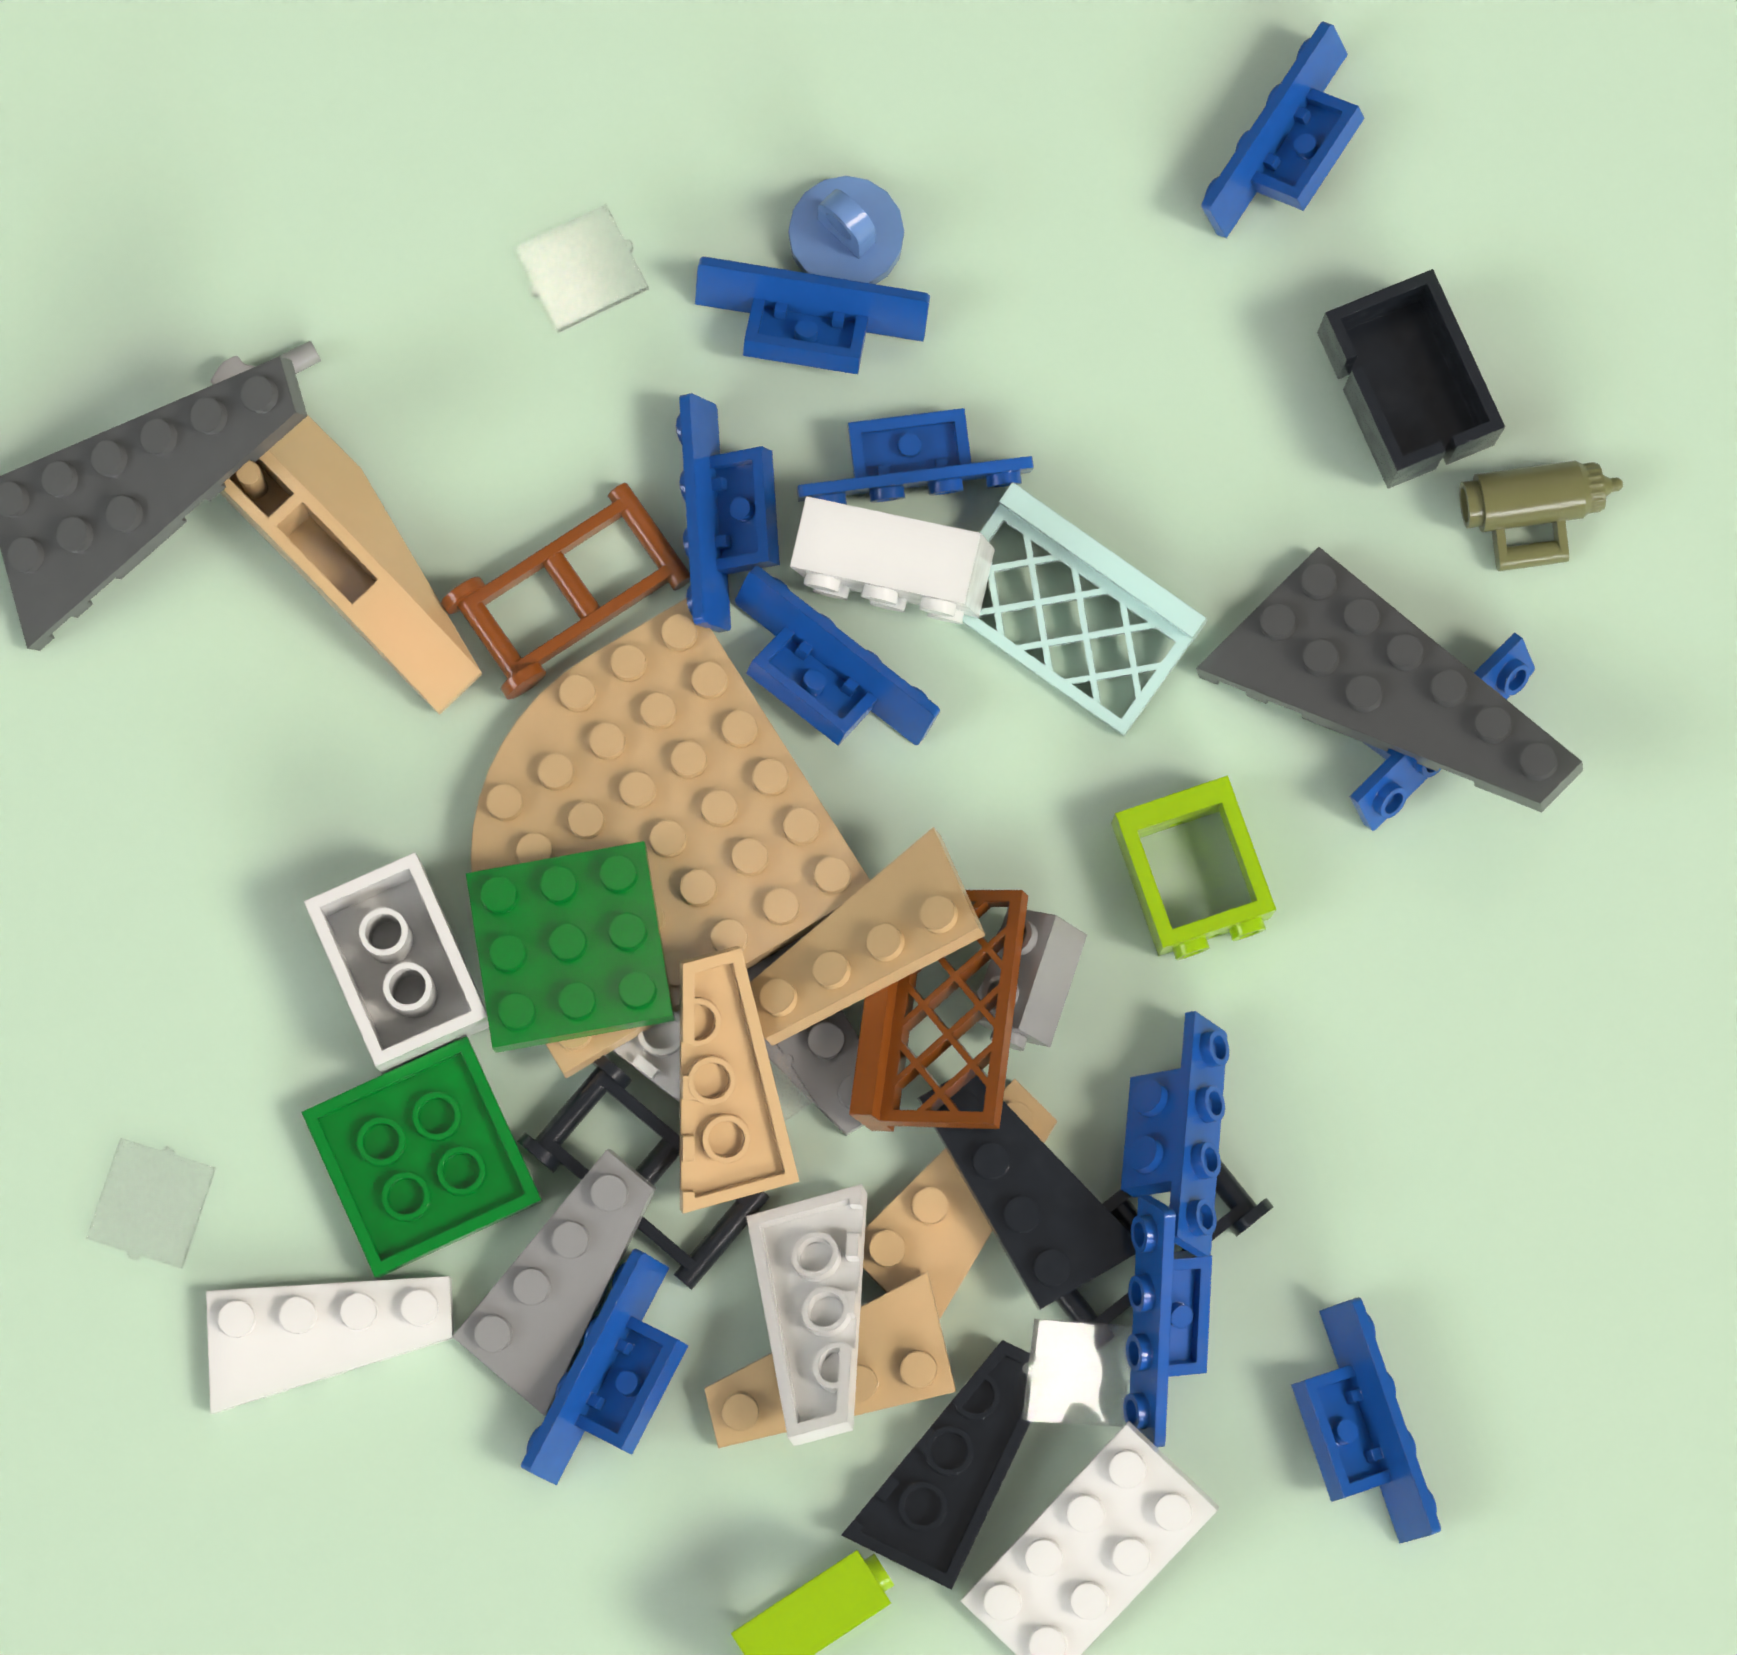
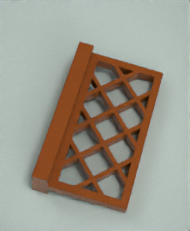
(890, 1018)

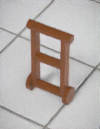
(526, 672)

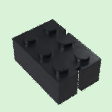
(1410, 378)

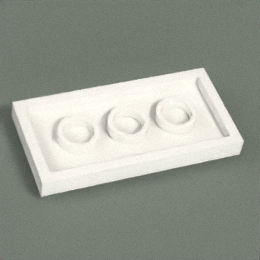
(1091, 1550)

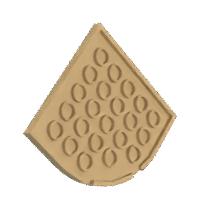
(674, 753)

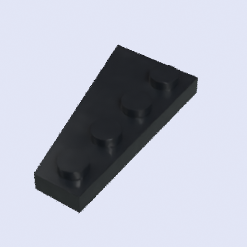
(1033, 1202)
(948, 1481)

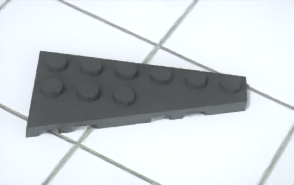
(122, 493)
(1373, 675)

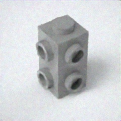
(1045, 976)

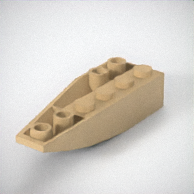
(341, 540)

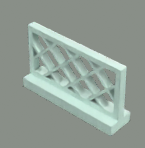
(1106, 572)

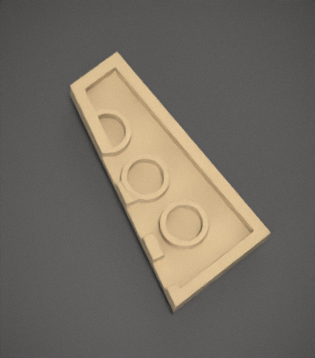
(875, 938)
(728, 1096)
(937, 1220)
(897, 1364)

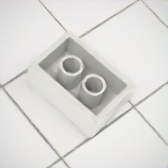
(892, 560)
(398, 963)

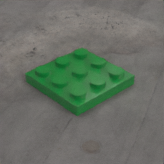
(569, 947)
(421, 1157)

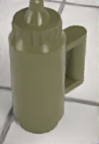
(1531, 498)

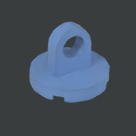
(846, 230)

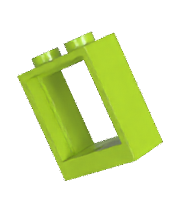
(1173, 811)
(819, 1610)

